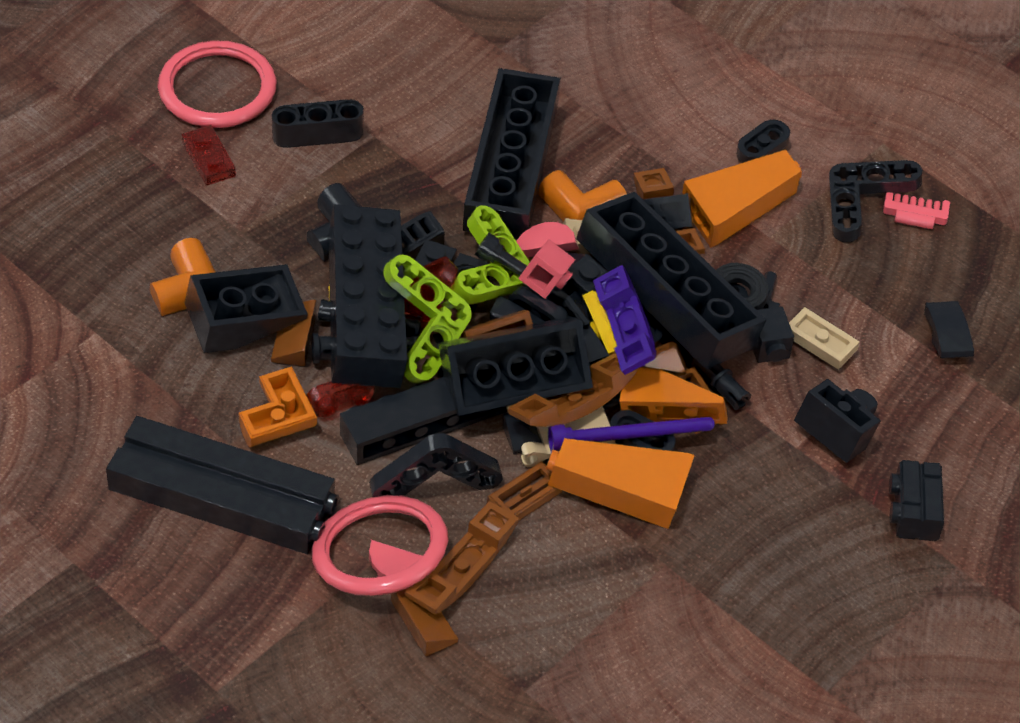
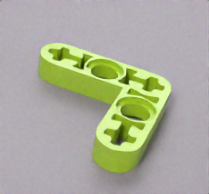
(480, 223)
(440, 318)

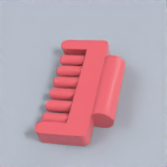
(916, 214)

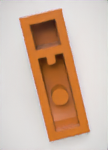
(668, 397)

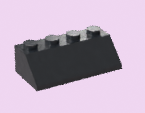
(515, 364)

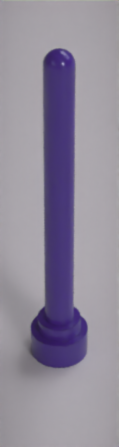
(558, 432)

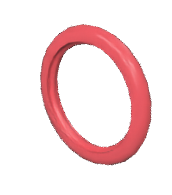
(217, 48)
(393, 582)

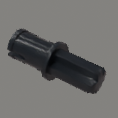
(723, 382)

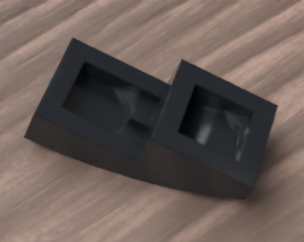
(950, 329)

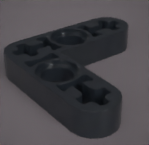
(852, 188)
(431, 458)

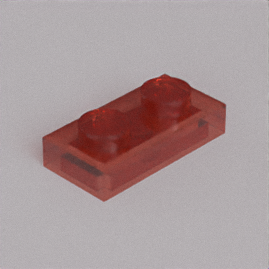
(208, 155)

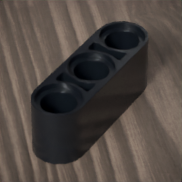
(317, 123)

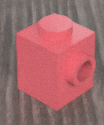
(548, 269)

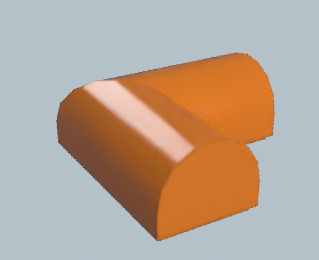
(570, 201)
(188, 259)
(283, 415)

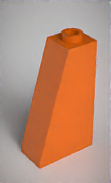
(741, 194)
(622, 477)

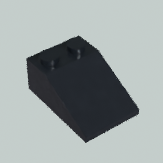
(242, 306)

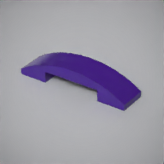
(626, 318)

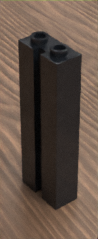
(222, 484)

